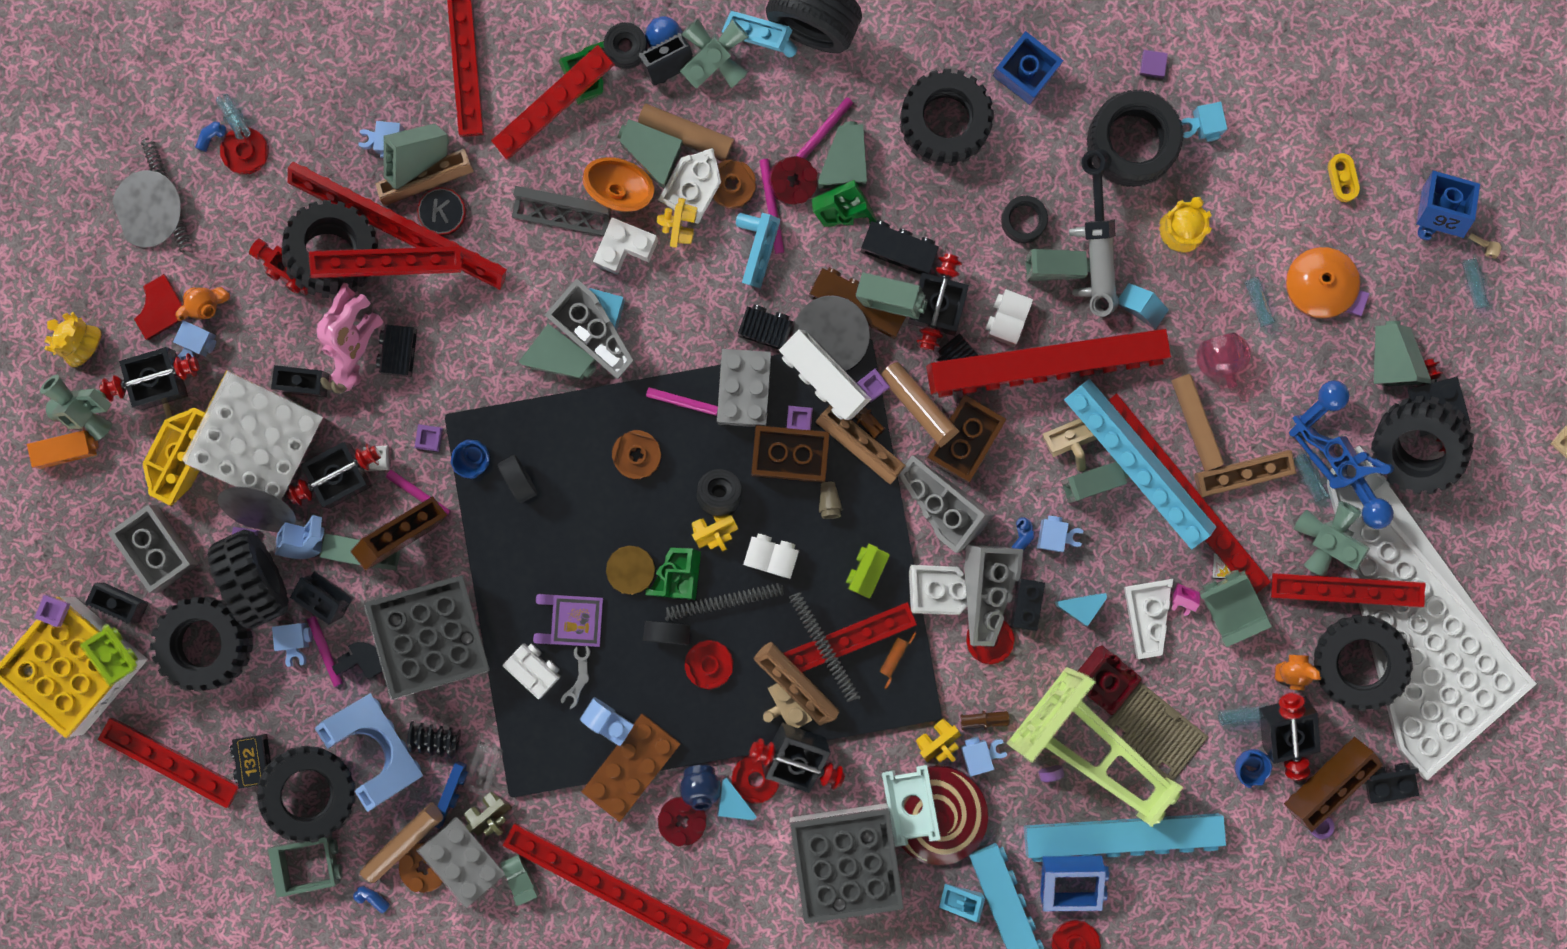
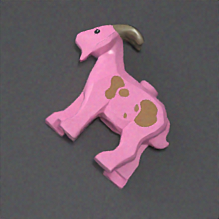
(344, 340)

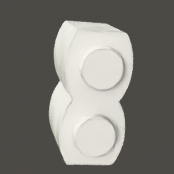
(1009, 318)
(770, 556)

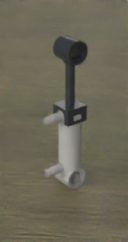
(1100, 237)

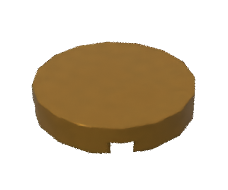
(630, 570)

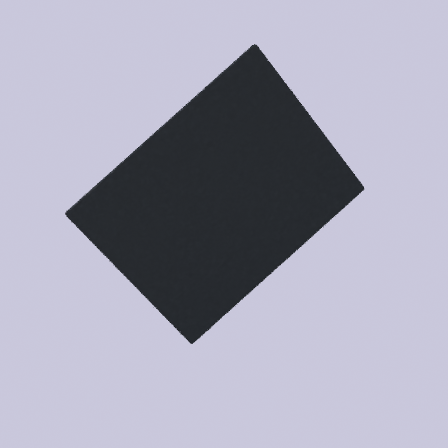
(591, 510)

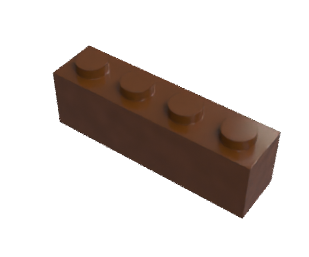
(831, 284)
(398, 533)
(1333, 784)

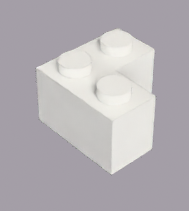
(623, 240)

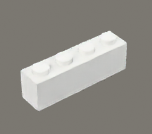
(824, 375)

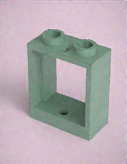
(891, 295)
(281, 873)

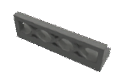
(563, 202)

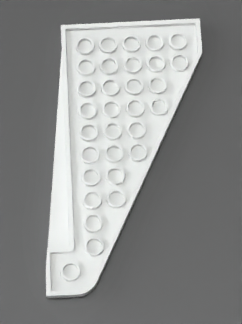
(1460, 665)

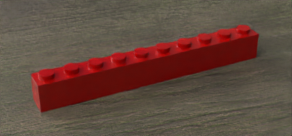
(1048, 361)

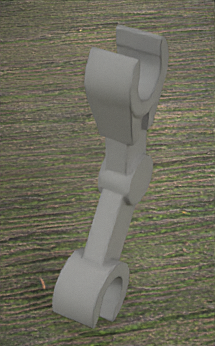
(583, 677)

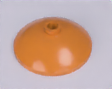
(618, 184)
(1316, 296)

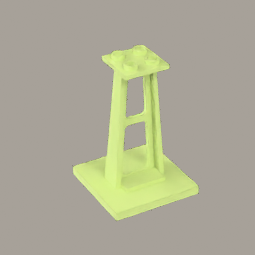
(1049, 715)

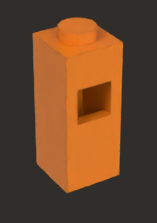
(62, 449)

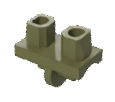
(491, 818)

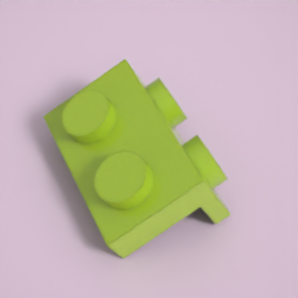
(869, 570)
(110, 655)

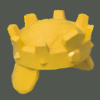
(1185, 225)
(73, 339)

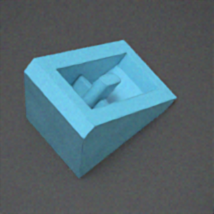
(611, 304)
(1143, 305)
(1082, 608)
(732, 804)
(962, 902)

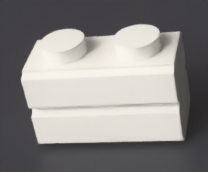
(532, 670)

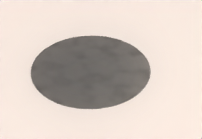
(147, 208)
(837, 328)
(255, 508)

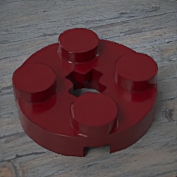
(805, 174)
(678, 835)

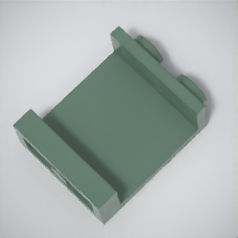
(1235, 607)

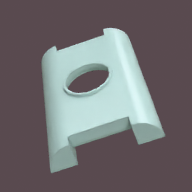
(904, 824)

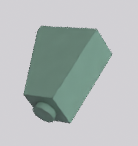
(651, 150)
(412, 153)
(846, 158)
(1056, 265)
(558, 355)
(1398, 357)
(1094, 481)
(339, 548)

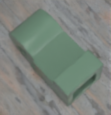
(519, 880)

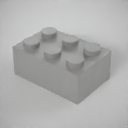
(744, 388)
(153, 548)
(460, 862)

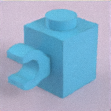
(1207, 121)

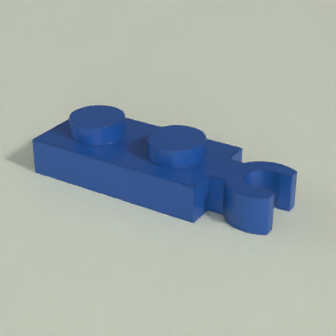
(449, 797)

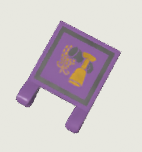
(574, 620)

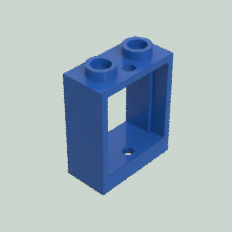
(1073, 867)

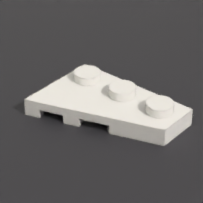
(1148, 615)

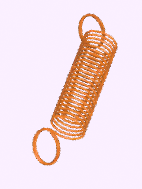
(892, 660)

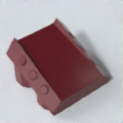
(1112, 679)

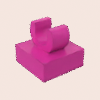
(1185, 597)

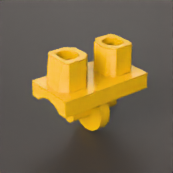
(682, 213)
(715, 534)
(930, 748)

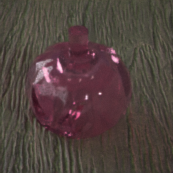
(1223, 357)

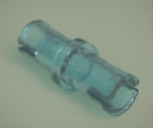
(233, 116)
(1475, 283)
(1259, 302)
(1310, 477)
(1242, 715)

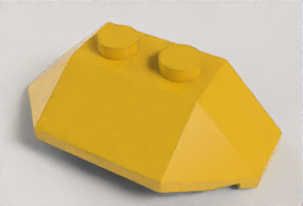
(163, 466)

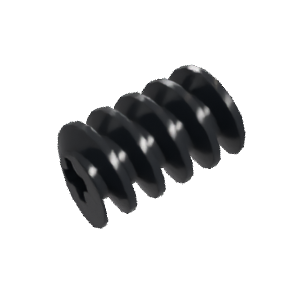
(432, 740)

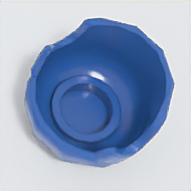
(661, 30)
(470, 458)
(1256, 759)

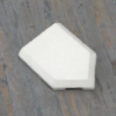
(695, 180)
(937, 590)

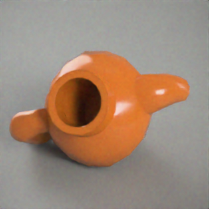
(201, 303)
(1296, 672)

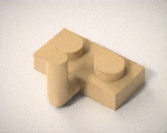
(1067, 438)
(787, 707)

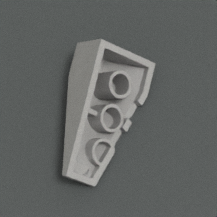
(586, 323)
(949, 509)
(989, 584)

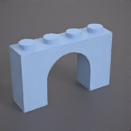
(368, 719)

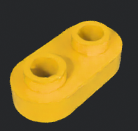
(1347, 177)

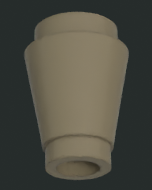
(829, 504)

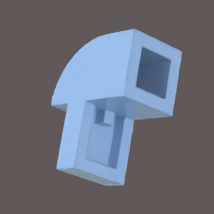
(300, 541)
(605, 721)

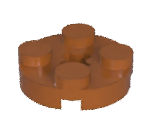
(745, 188)
(630, 442)
(417, 881)

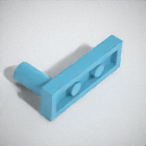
(765, 33)
(766, 231)

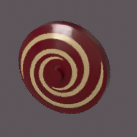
(959, 814)

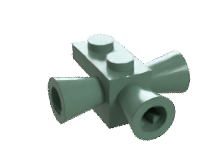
(713, 53)
(76, 407)
(1333, 539)

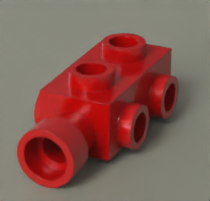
(273, 260)

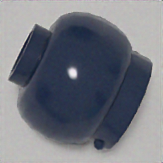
(700, 787)

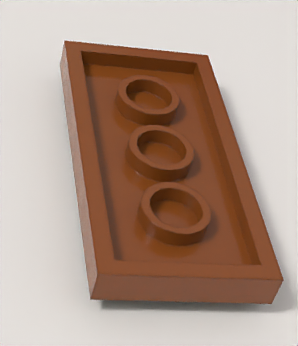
(631, 768)

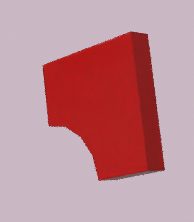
(159, 308)

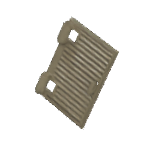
(1157, 734)

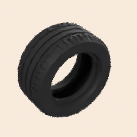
(818, 23)
(1152, 109)

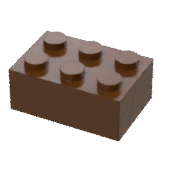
(967, 448)
(790, 454)

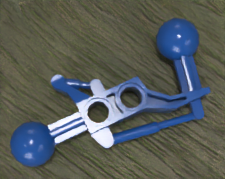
(1333, 397)

